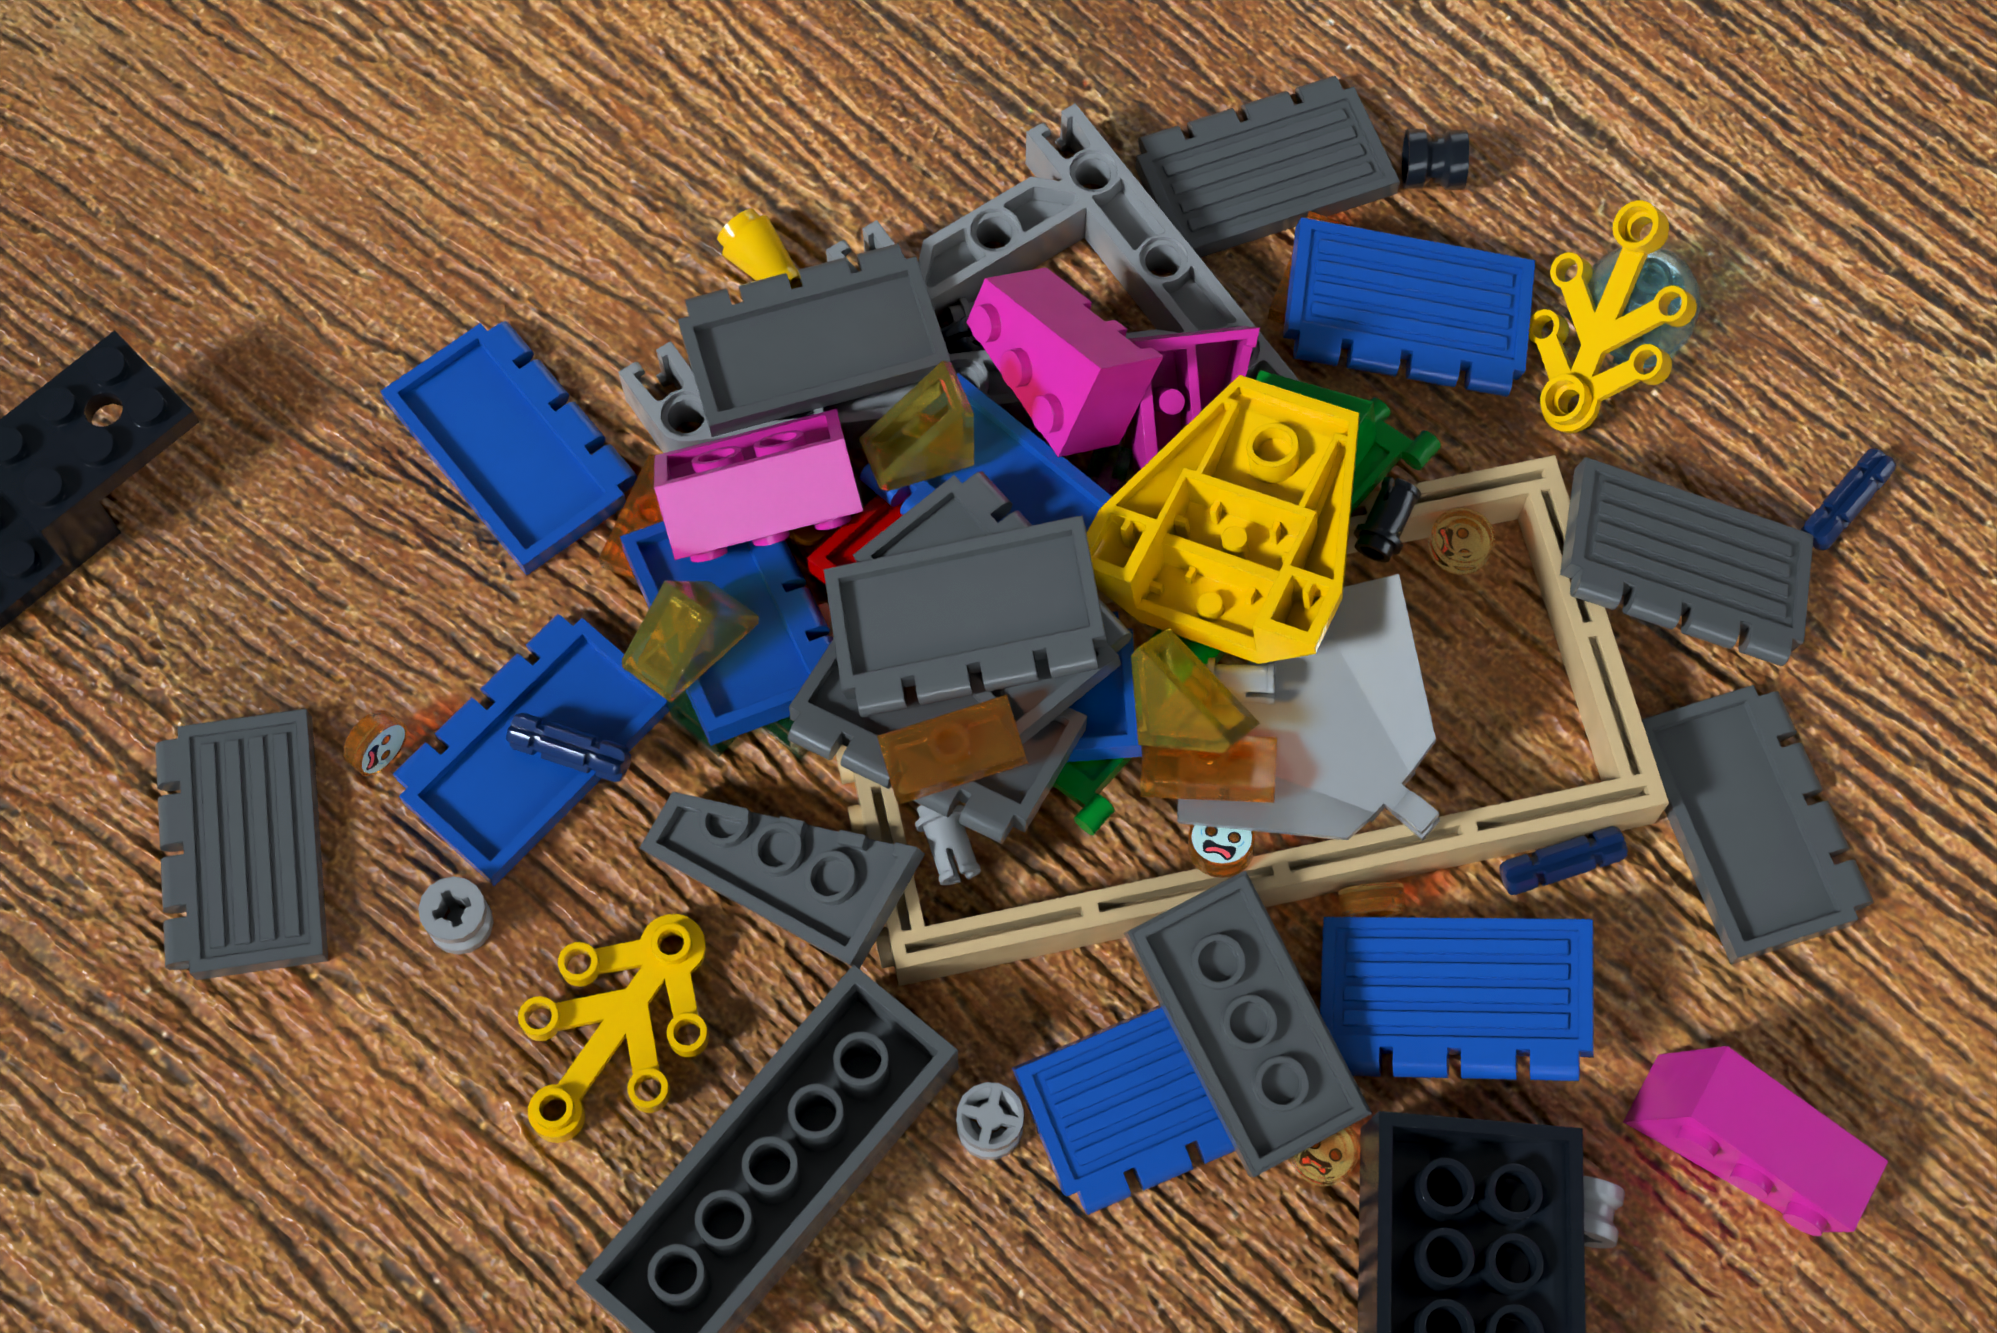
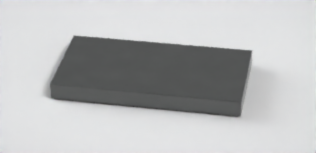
(1247, 1024)

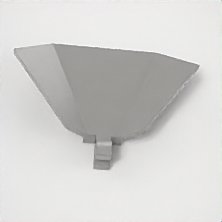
(1345, 729)

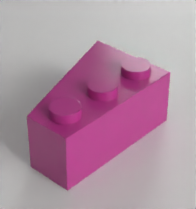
(1062, 359)
(1189, 377)
(1757, 1137)

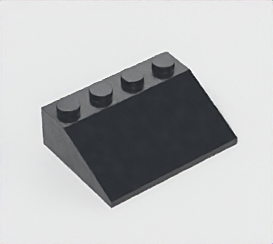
(1470, 1226)

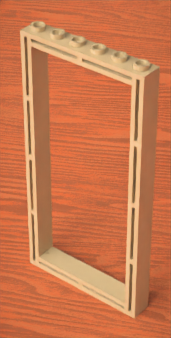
(1625, 798)

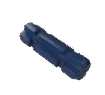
(1849, 498)
(569, 747)
(1563, 860)

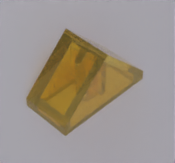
(923, 433)
(685, 635)
(1183, 701)

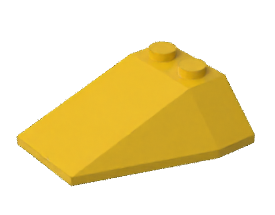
(1237, 525)

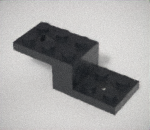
(63, 466)

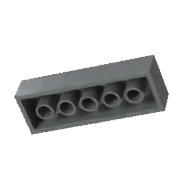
(773, 1166)

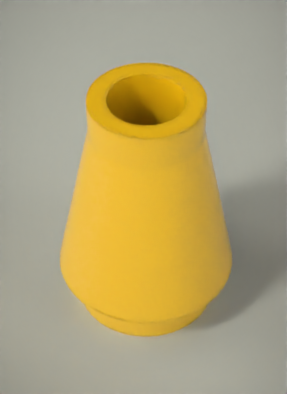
(756, 248)

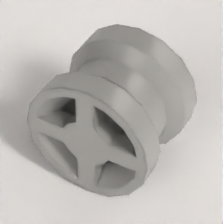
(464, 928)
(992, 1107)
(1600, 1203)

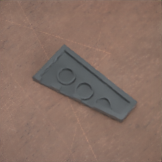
(799, 876)

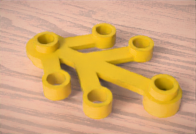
(1605, 327)
(622, 1016)

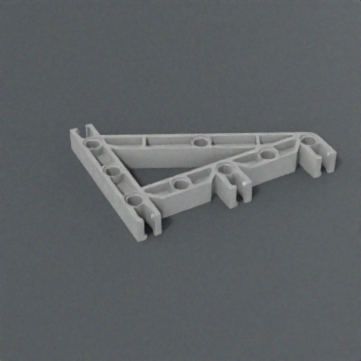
(1034, 225)

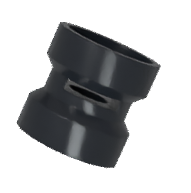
(1442, 159)

